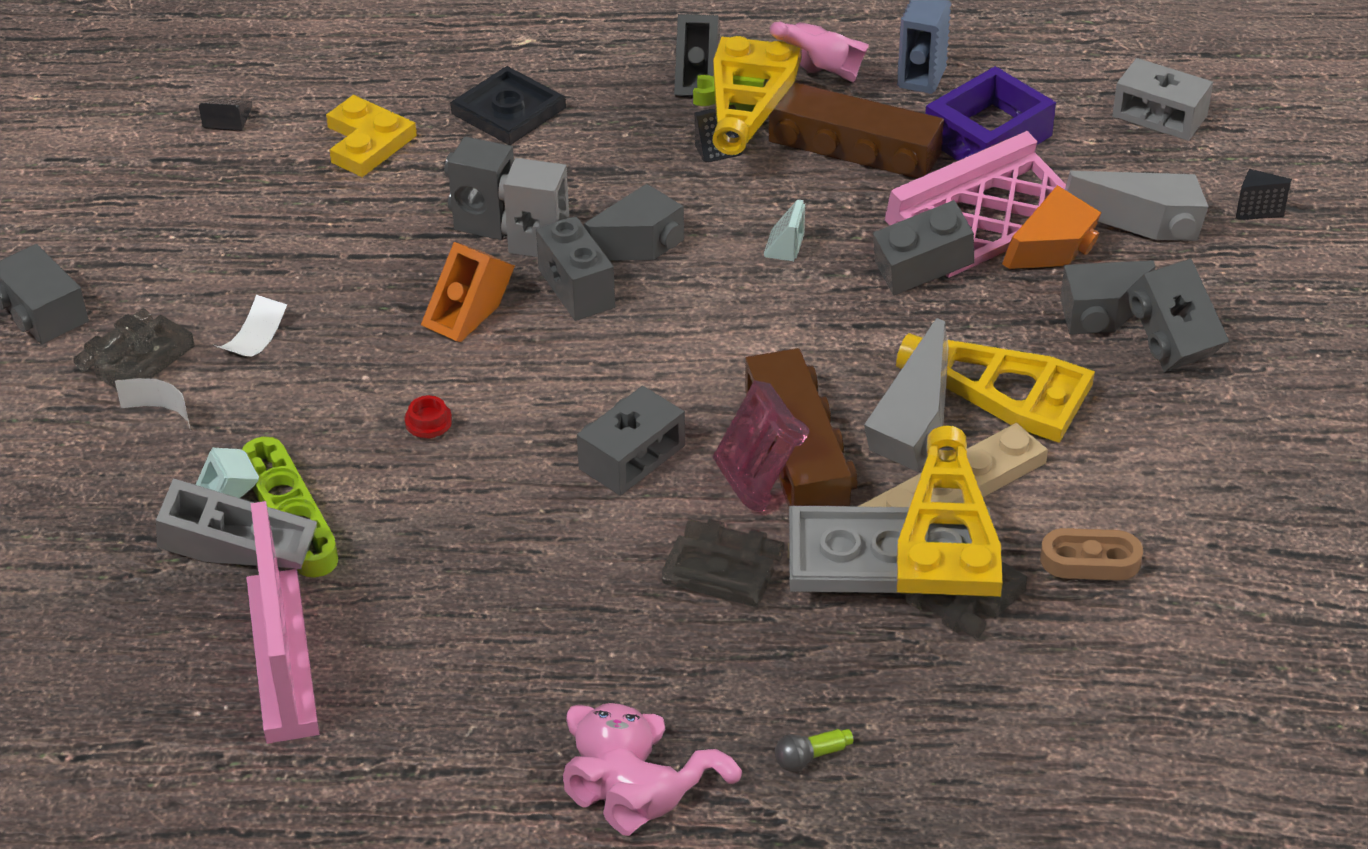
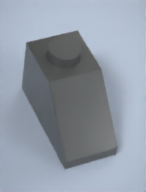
(695, 50)
(638, 226)
(1097, 294)

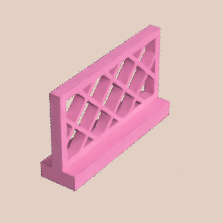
(966, 183)
(279, 642)

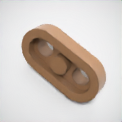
(1091, 554)

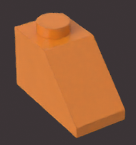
(1054, 233)
(466, 292)

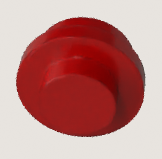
(428, 417)

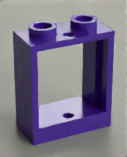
(1029, 108)

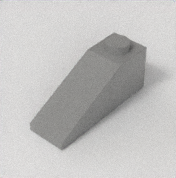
(1144, 203)
(912, 403)
(221, 529)

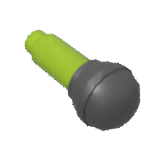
(796, 751)

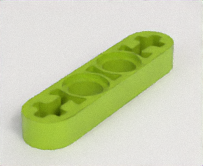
(295, 502)

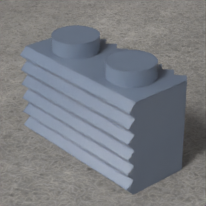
(923, 44)

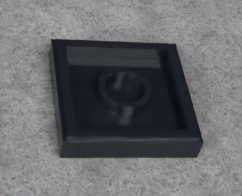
(508, 105)

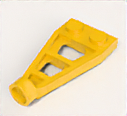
(752, 59)
(1048, 407)
(948, 566)

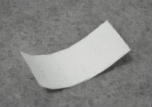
(258, 327)
(150, 393)

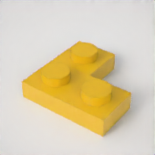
(370, 132)

